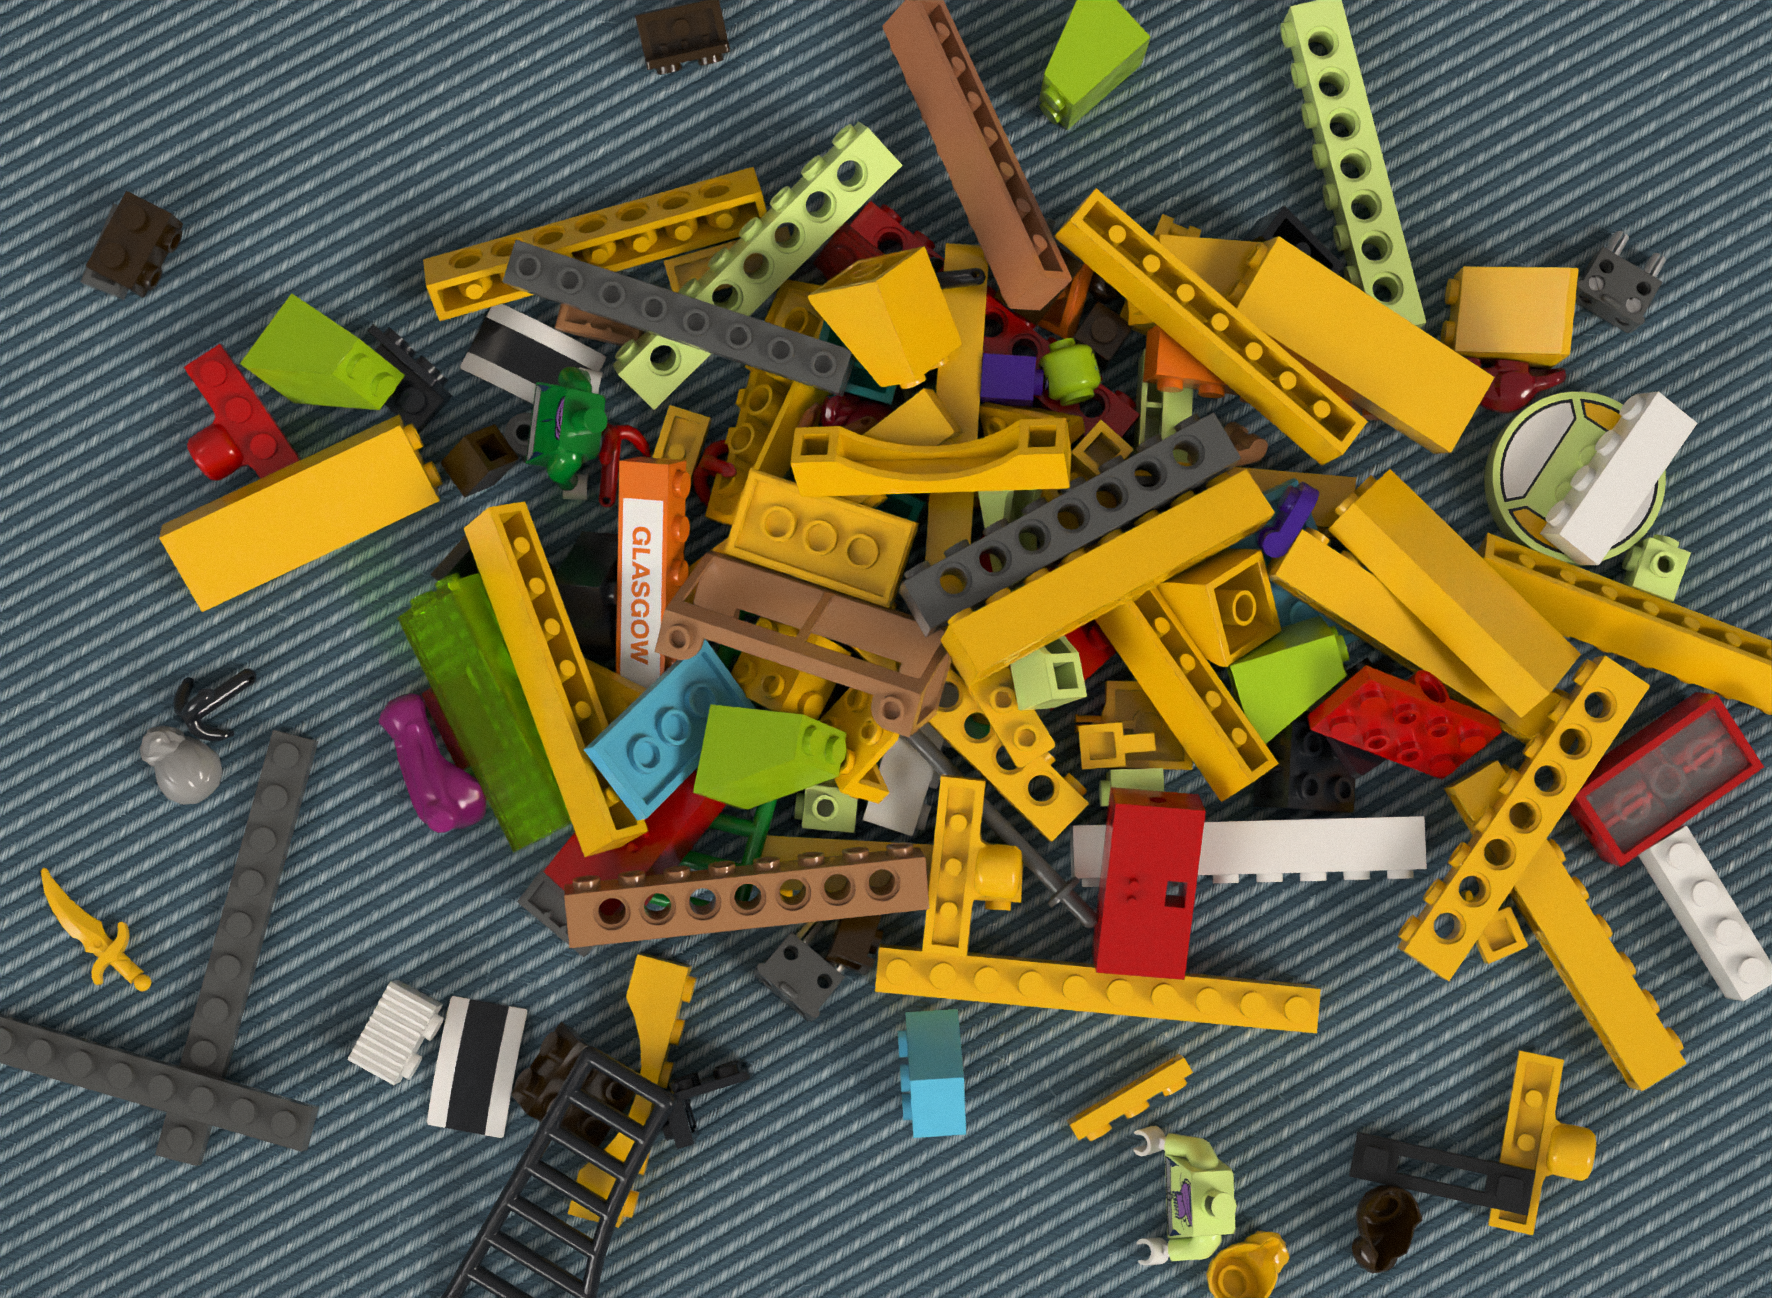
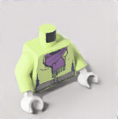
(1197, 1197)

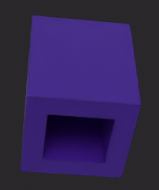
(1010, 380)

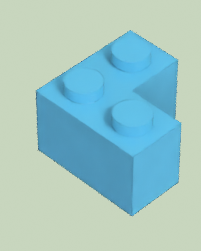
(933, 1073)

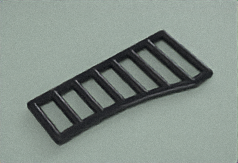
(532, 1165)

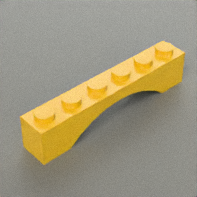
(1020, 457)
(655, 1001)

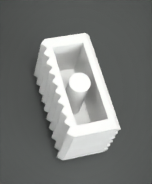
(396, 1032)

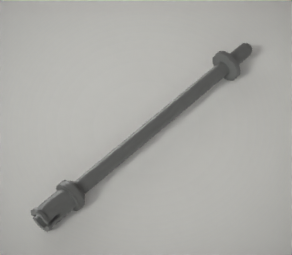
(1061, 889)

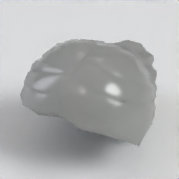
(182, 765)

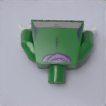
(567, 428)

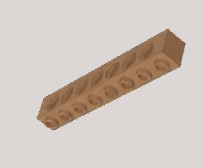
(903, 893)

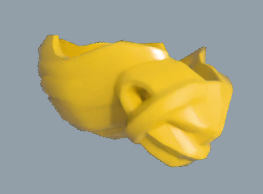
(1248, 1267)

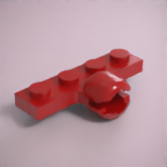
(242, 424)

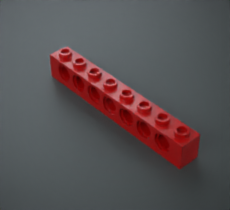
(1117, 408)

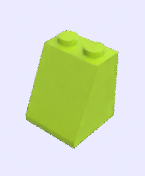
(1091, 59)
(319, 361)
(1288, 674)
(765, 755)

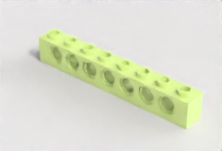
(1326, 23)
(780, 259)

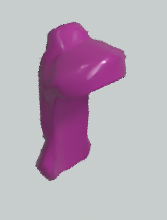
(437, 788)

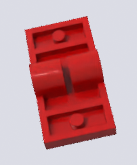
(1405, 721)

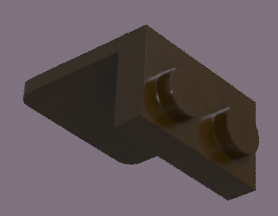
(541, 1082)

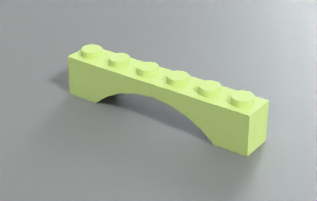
(1054, 671)

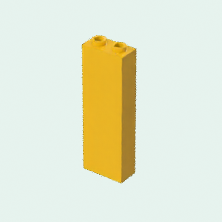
(1360, 345)
(301, 512)
(1453, 591)

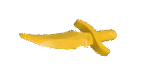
(93, 937)

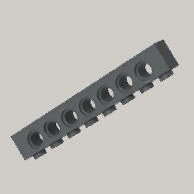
(679, 318)
(1210, 455)

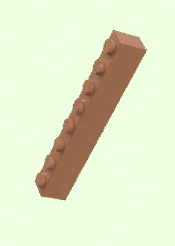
(977, 154)

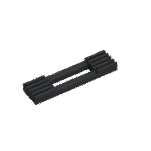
(1506, 1186)

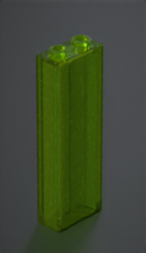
(486, 706)

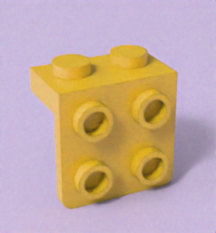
(781, 686)
(864, 746)

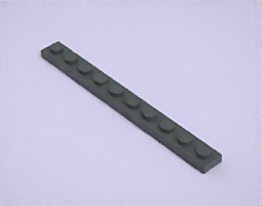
(241, 930)

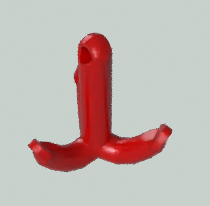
(610, 457)
(711, 466)

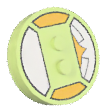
(1537, 459)

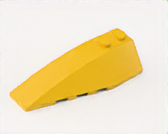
(768, 408)

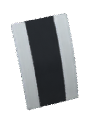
(520, 351)
(476, 1066)

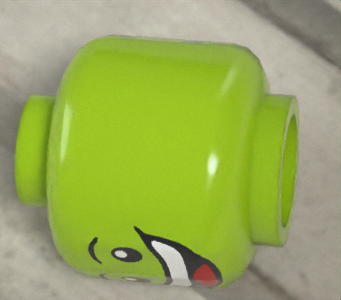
(1070, 372)

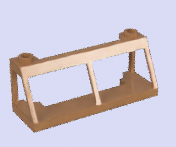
(726, 585)

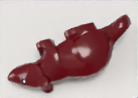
(1516, 384)

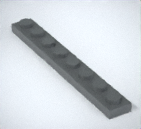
(156, 1084)

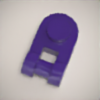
(1295, 509)

